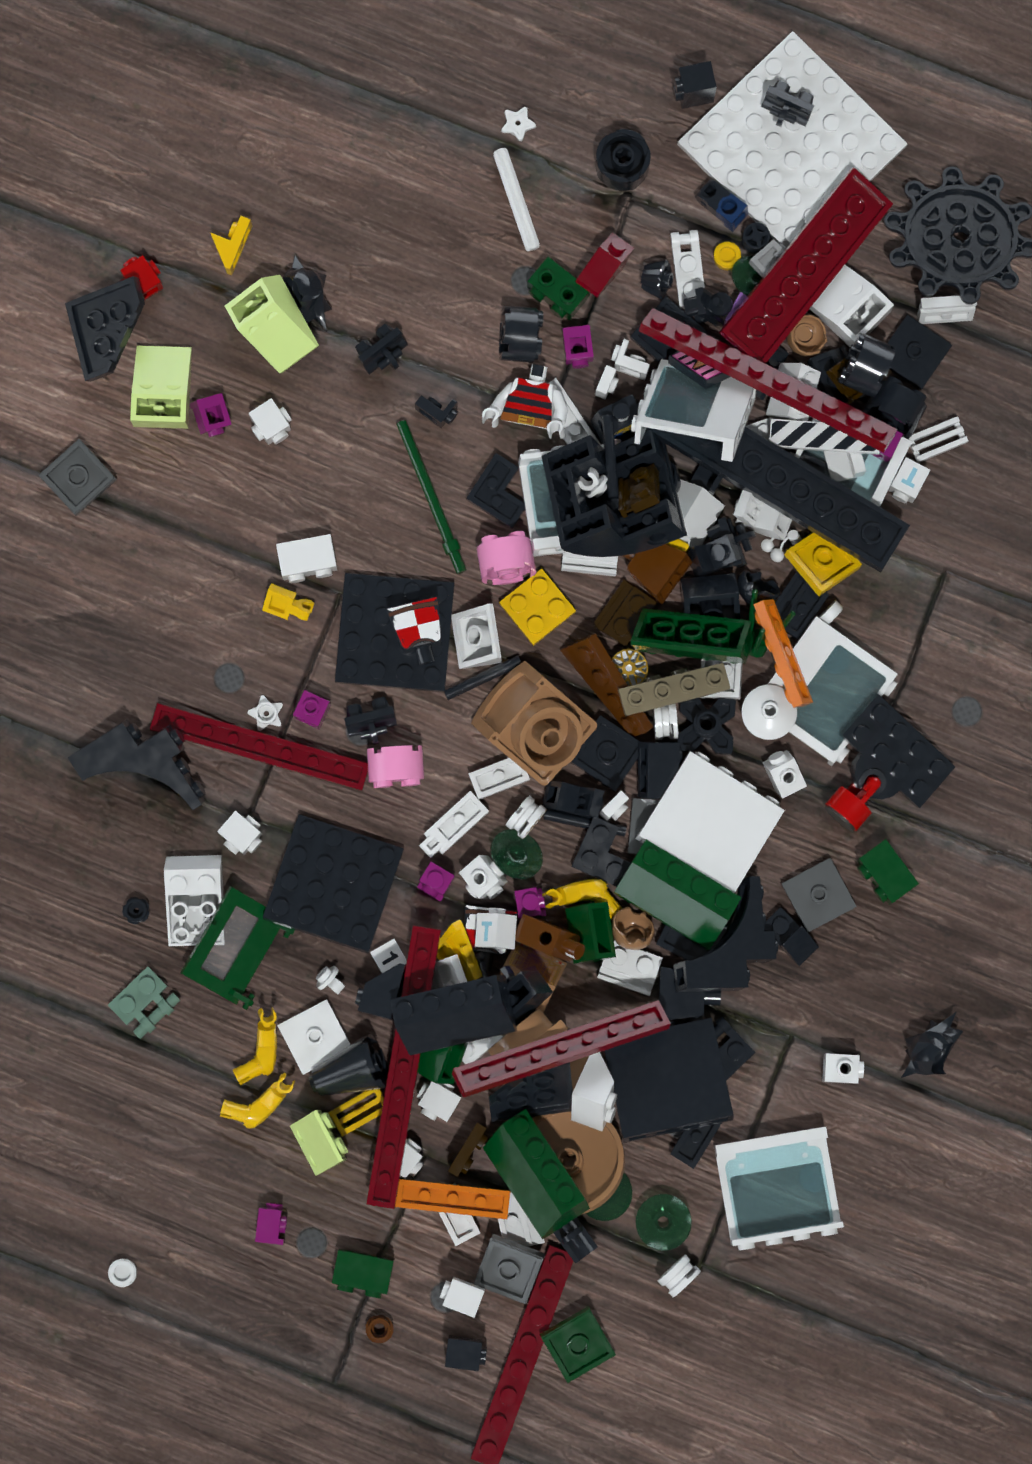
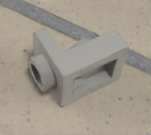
(767, 257)

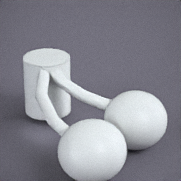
(777, 554)

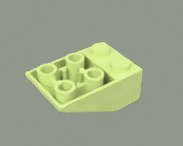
(272, 322)
(161, 387)
(318, 1141)

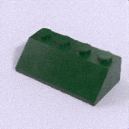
(692, 636)
(677, 895)
(535, 1175)

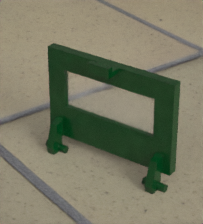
(232, 947)

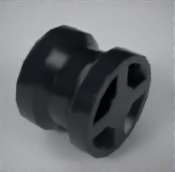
(755, 232)

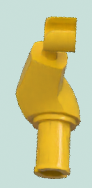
(584, 890)
(266, 1050)
(261, 1108)

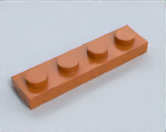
(780, 646)
(453, 1199)

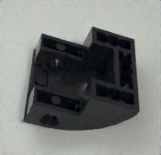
(595, 524)

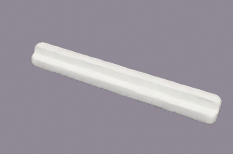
(516, 199)

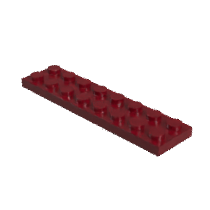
(806, 267)

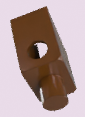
(658, 569)
(555, 942)

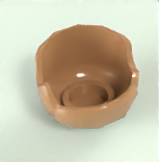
(807, 336)
(632, 929)

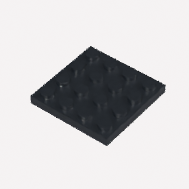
(368, 644)
(333, 884)

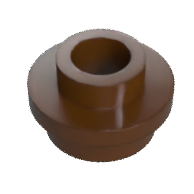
(379, 1338)

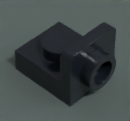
(432, 410)

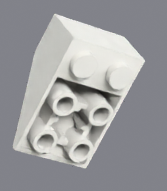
(851, 306)
(191, 896)

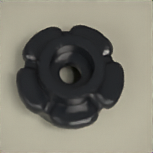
(128, 910)

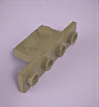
(679, 687)

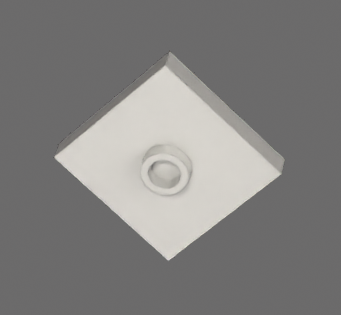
(314, 1036)

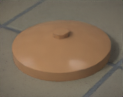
(589, 1155)

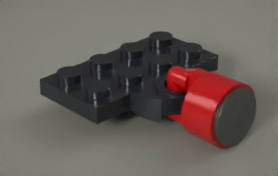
(888, 761)

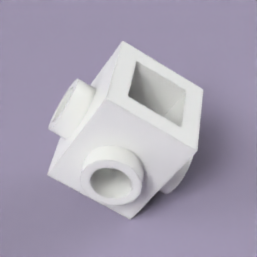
(483, 878)

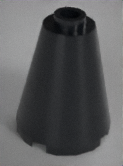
(352, 1069)

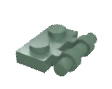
(138, 996)

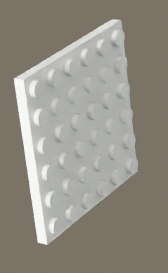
(791, 167)

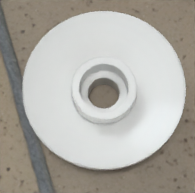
(759, 722)

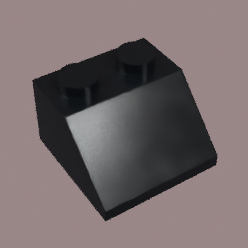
(711, 596)
(379, 991)

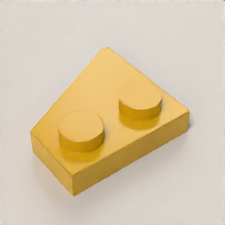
(455, 942)

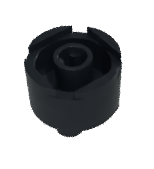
(612, 149)
(519, 334)
(867, 365)
(897, 406)

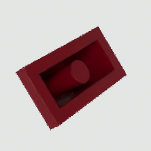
(605, 265)

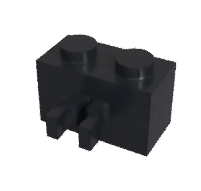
(526, 992)

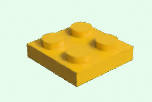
(821, 562)
(537, 607)

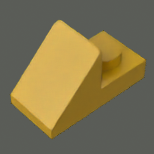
(231, 249)

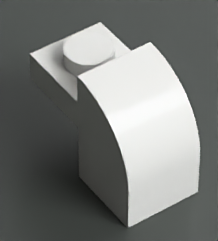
(760, 517)

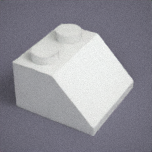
(594, 1095)

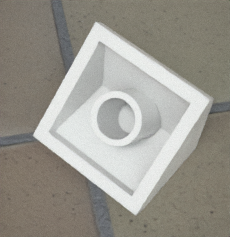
(699, 512)
(476, 637)

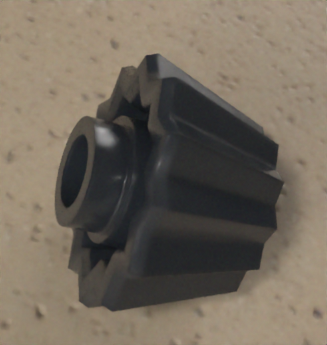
(657, 278)

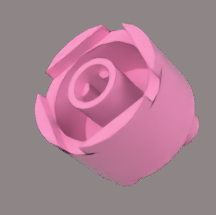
(506, 558)
(395, 765)

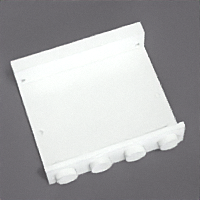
(712, 821)

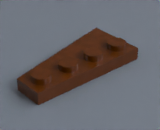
(603, 677)

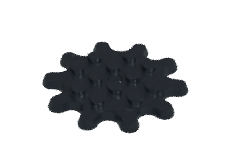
(967, 209)

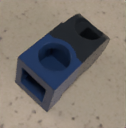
(722, 204)

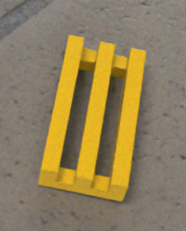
(338, 1122)

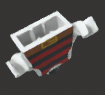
(530, 403)

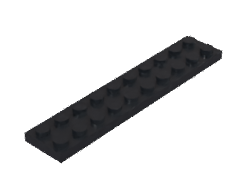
(799, 494)

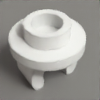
(594, 487)
(327, 978)

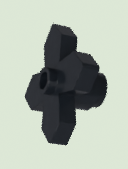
(717, 737)

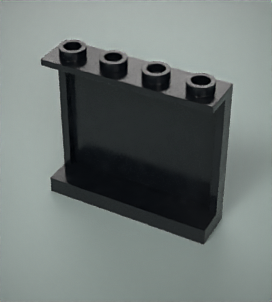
(670, 1081)

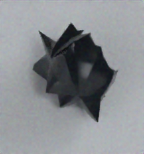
(307, 292)
(931, 1048)

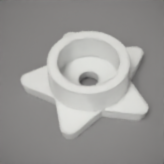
(518, 130)
(258, 713)

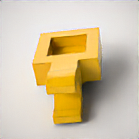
(283, 603)

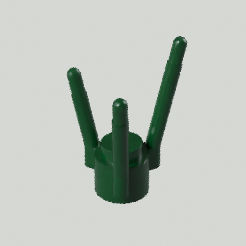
(758, 645)

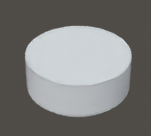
(831, 612)
(122, 1272)

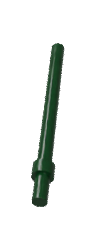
(450, 545)

